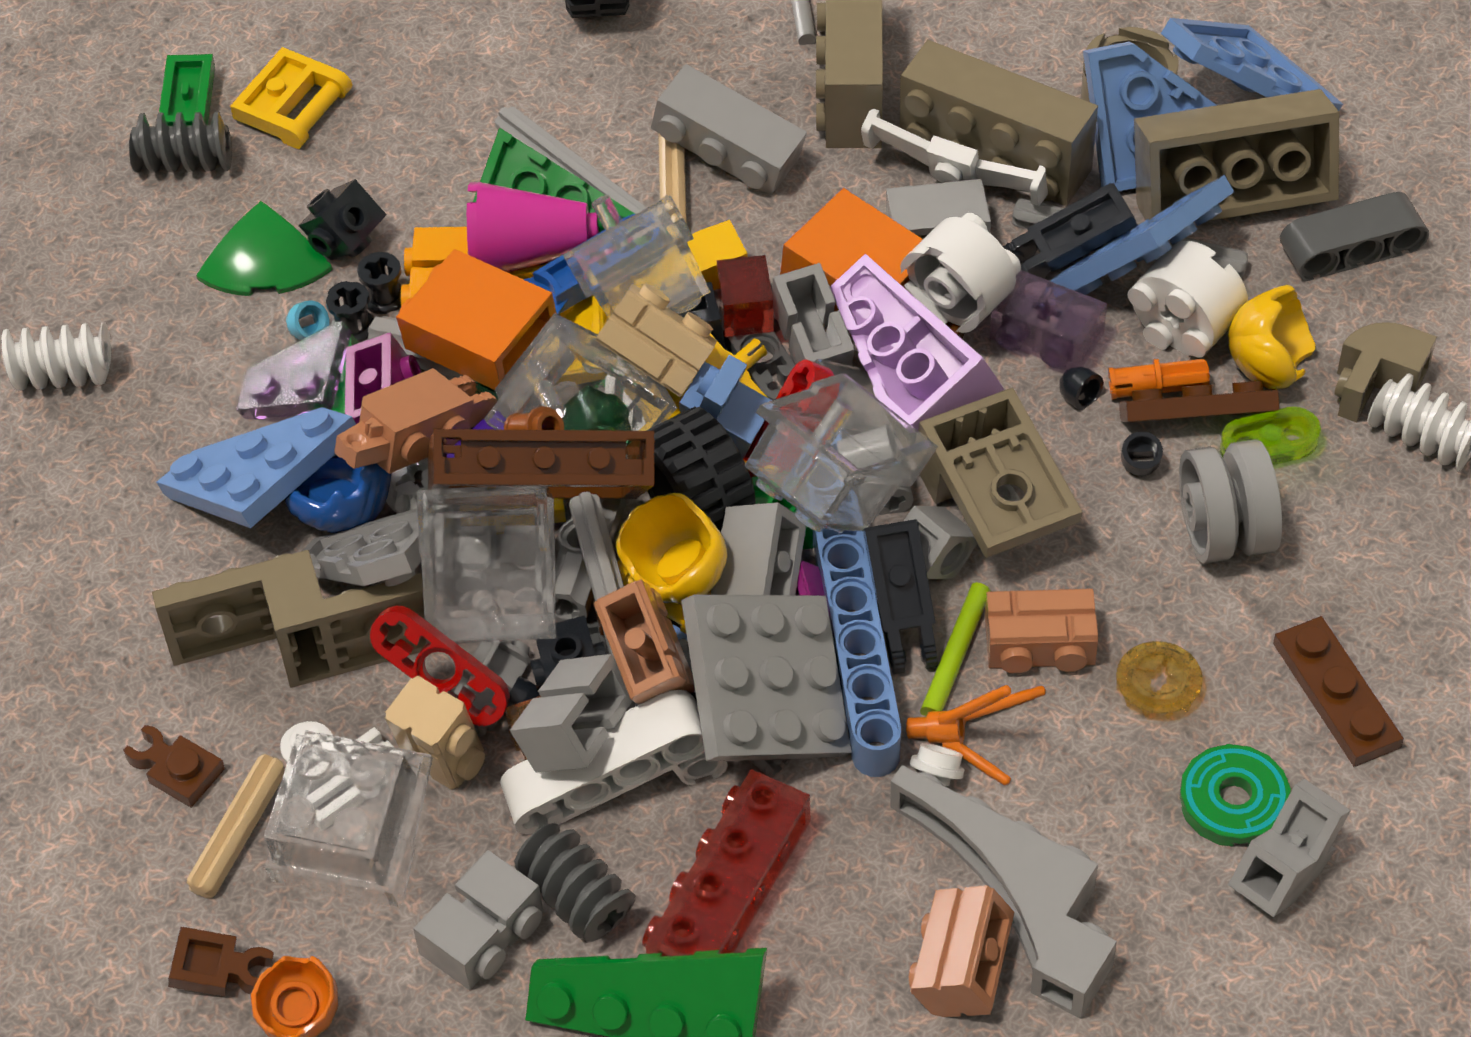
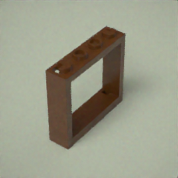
(554, 459)

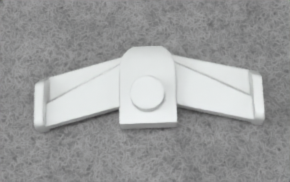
(954, 161)

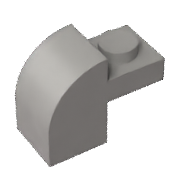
(1292, 852)

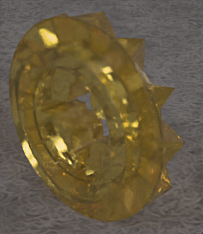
(1143, 663)

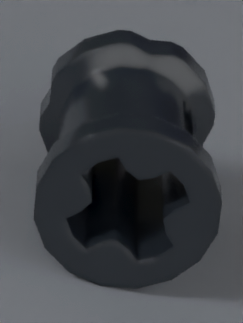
(373, 276)
(355, 307)

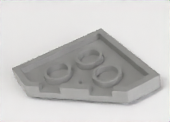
(370, 552)

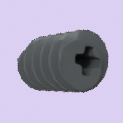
(180, 144)
(574, 882)

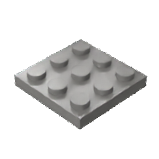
(765, 677)

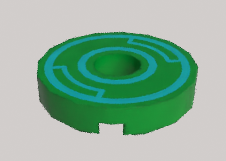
(1237, 767)

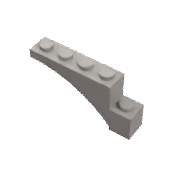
(1032, 874)

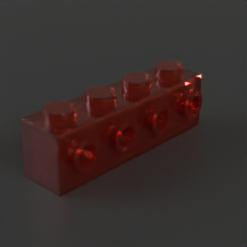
(732, 869)

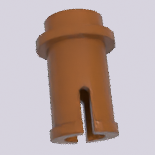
(538, 419)

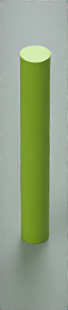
(955, 649)

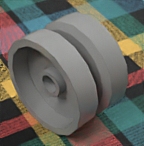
(1230, 501)

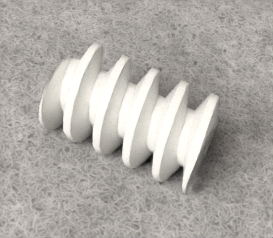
(57, 358)
(1423, 421)

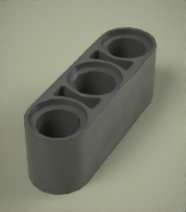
(1353, 234)

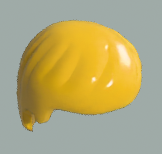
(1271, 338)
(672, 547)

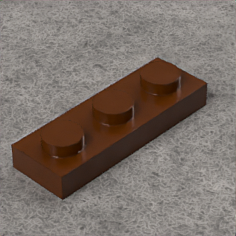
(1198, 401)
(1338, 691)

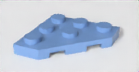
(1241, 56)
(1127, 87)
(1148, 239)
(257, 469)

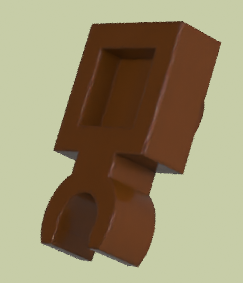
(178, 769)
(209, 961)

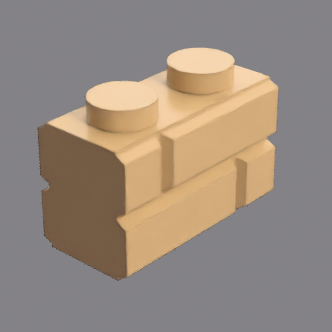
(657, 338)
(437, 726)

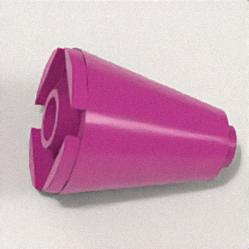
(523, 227)

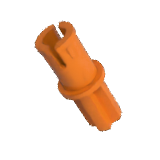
(1168, 376)

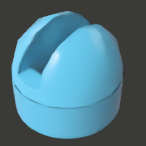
(303, 309)

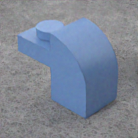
(727, 400)

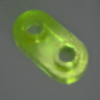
(1272, 430)

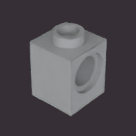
(944, 540)

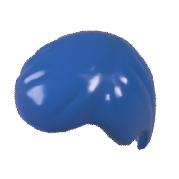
(340, 496)

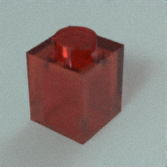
(745, 295)

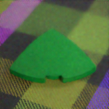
(262, 254)

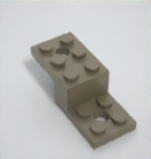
(991, 447)
(284, 603)

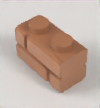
(1041, 629)
(643, 642)
(961, 951)

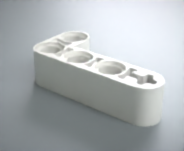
(643, 745)

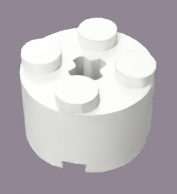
(961, 271)
(1187, 299)

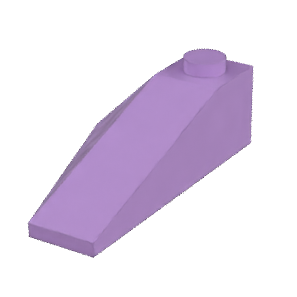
(908, 351)

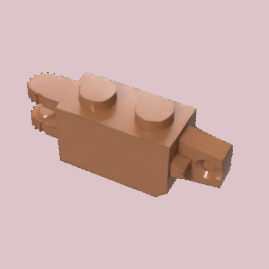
(401, 419)

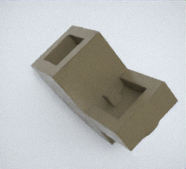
(1375, 356)

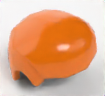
(294, 991)

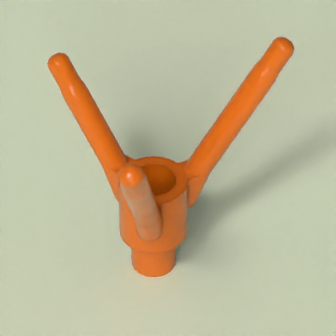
(949, 726)

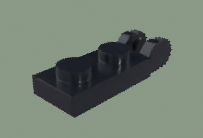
(1073, 231)
(901, 589)

